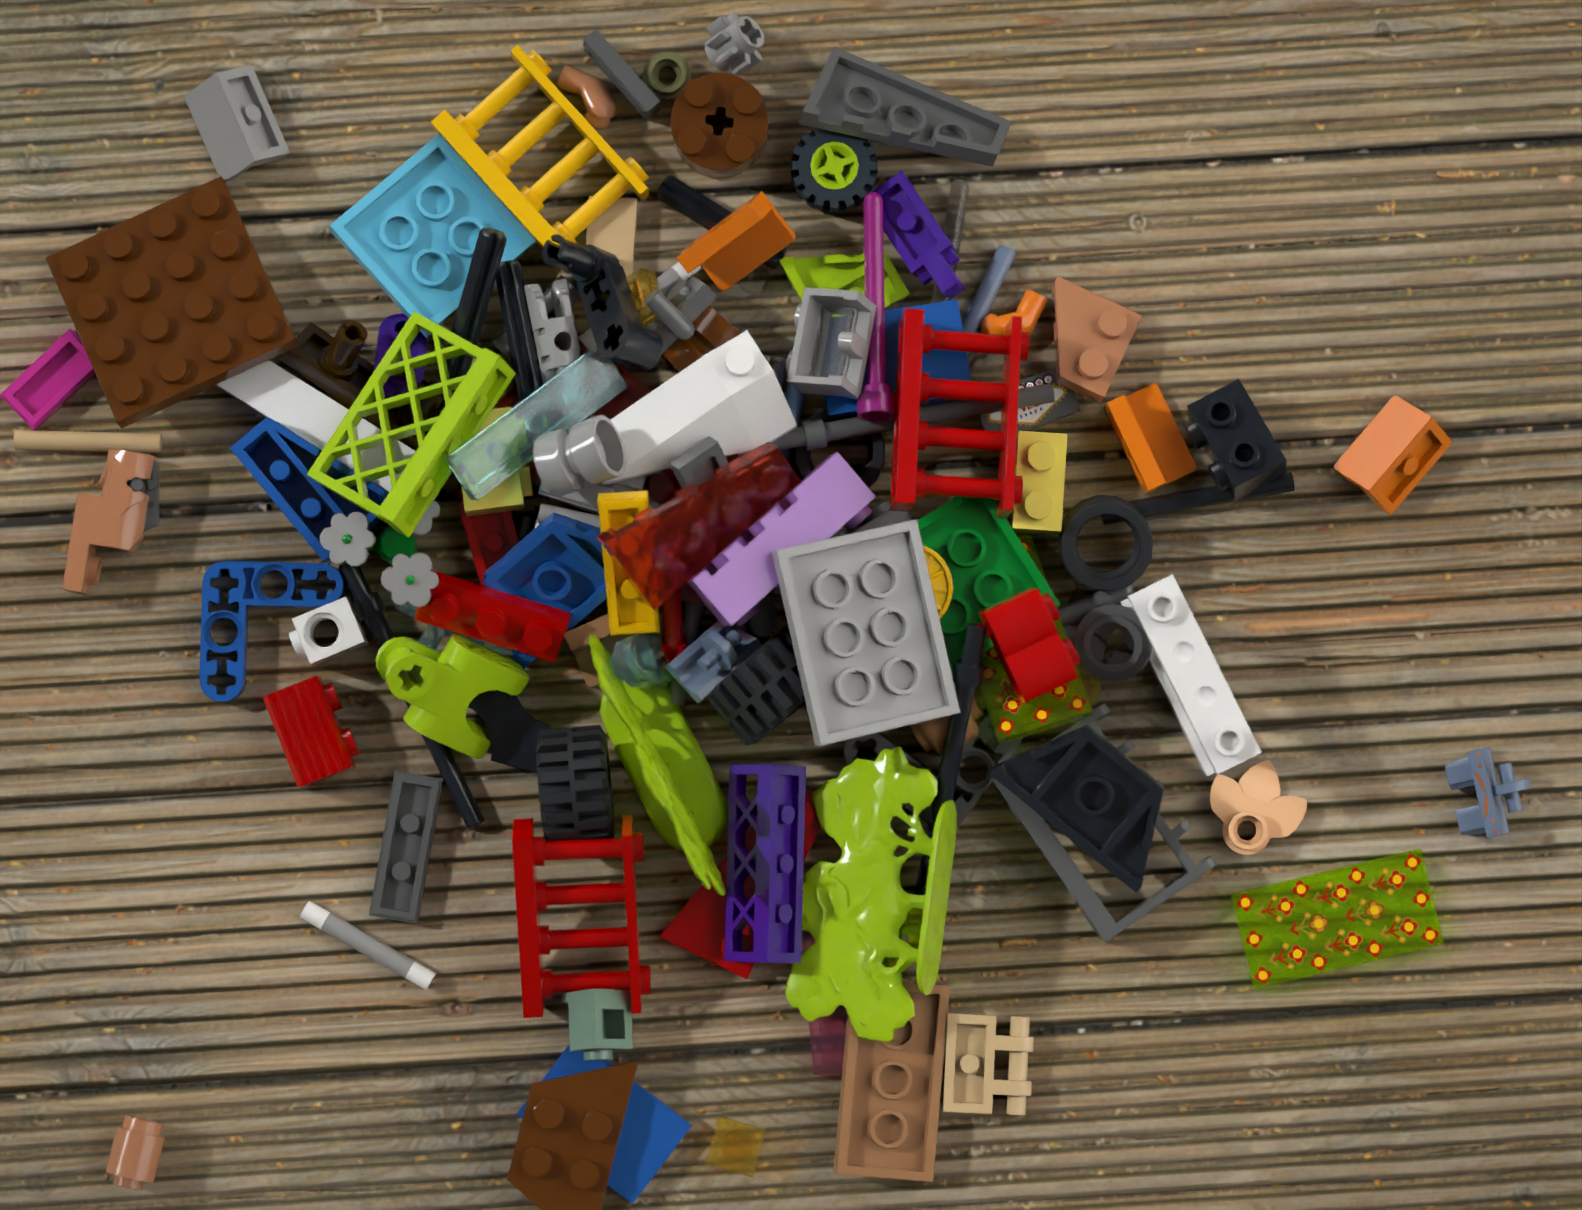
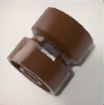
(709, 333)

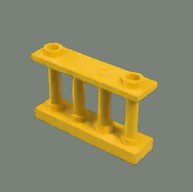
(495, 166)

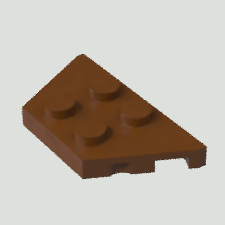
(571, 1137)

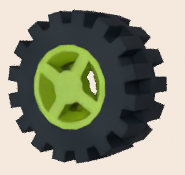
(829, 153)

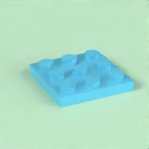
(422, 230)

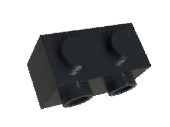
(1235, 440)

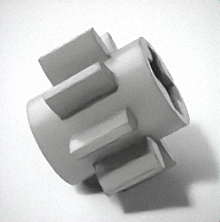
(734, 43)

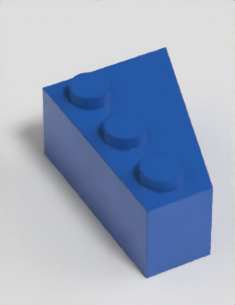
(281, 465)

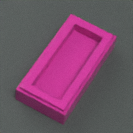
(50, 381)

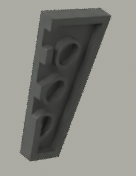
(895, 110)

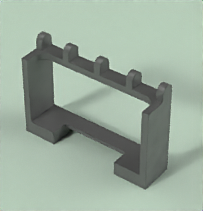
(1073, 879)

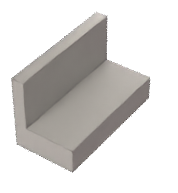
(236, 122)

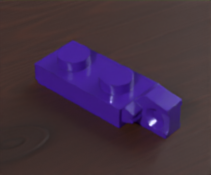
(918, 235)

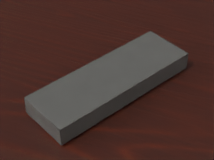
(406, 847)

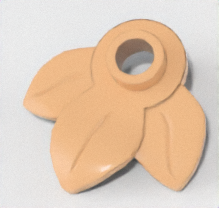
(1258, 801)

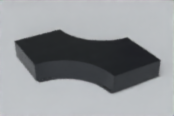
(510, 728)

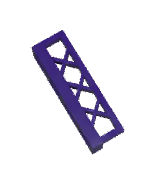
(773, 863)

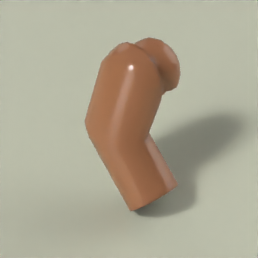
(594, 94)

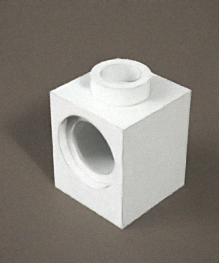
(350, 635)

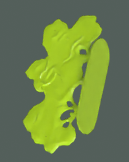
(664, 766)
(859, 902)

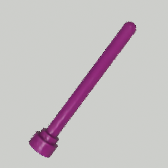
(876, 400)

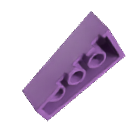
(809, 513)

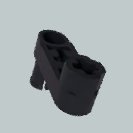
(613, 317)

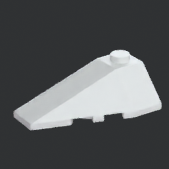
(720, 396)

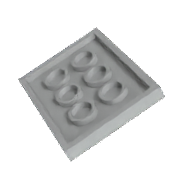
(866, 632)

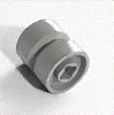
(585, 455)

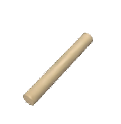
(87, 441)

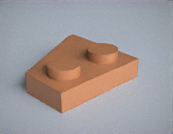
(1089, 338)

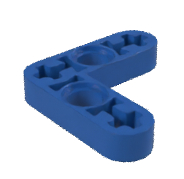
(250, 595)

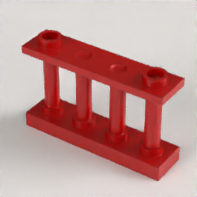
(914, 435)
(536, 896)

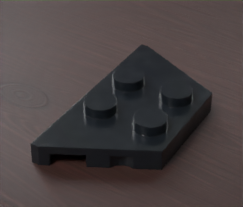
(1090, 797)

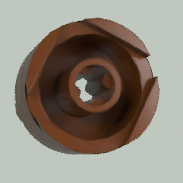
(701, 104)

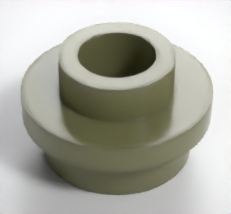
(663, 61)

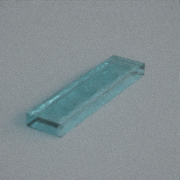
(556, 405)

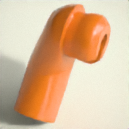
(1029, 309)

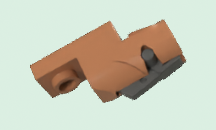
(115, 518)

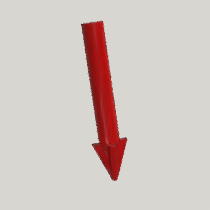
(673, 640)

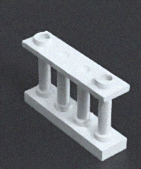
(1192, 679)

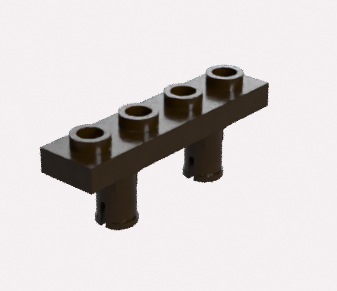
(342, 373)

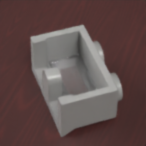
(831, 342)

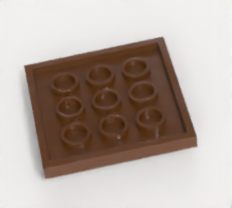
(171, 302)

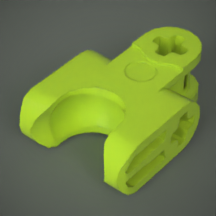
(445, 684)

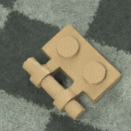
(970, 1064)

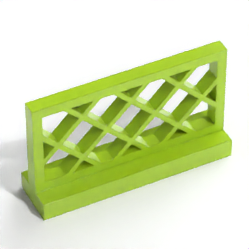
(455, 426)

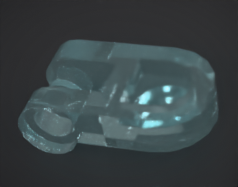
(640, 663)

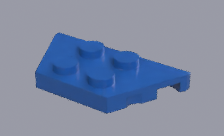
(555, 567)

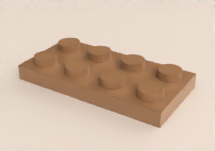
(894, 1095)

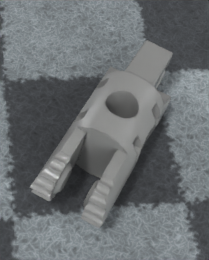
(546, 330)

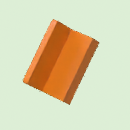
(739, 243)
(1150, 438)
(1393, 453)

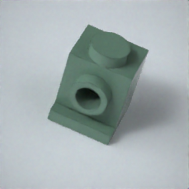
(599, 1022)

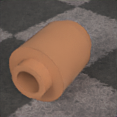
(135, 1152)

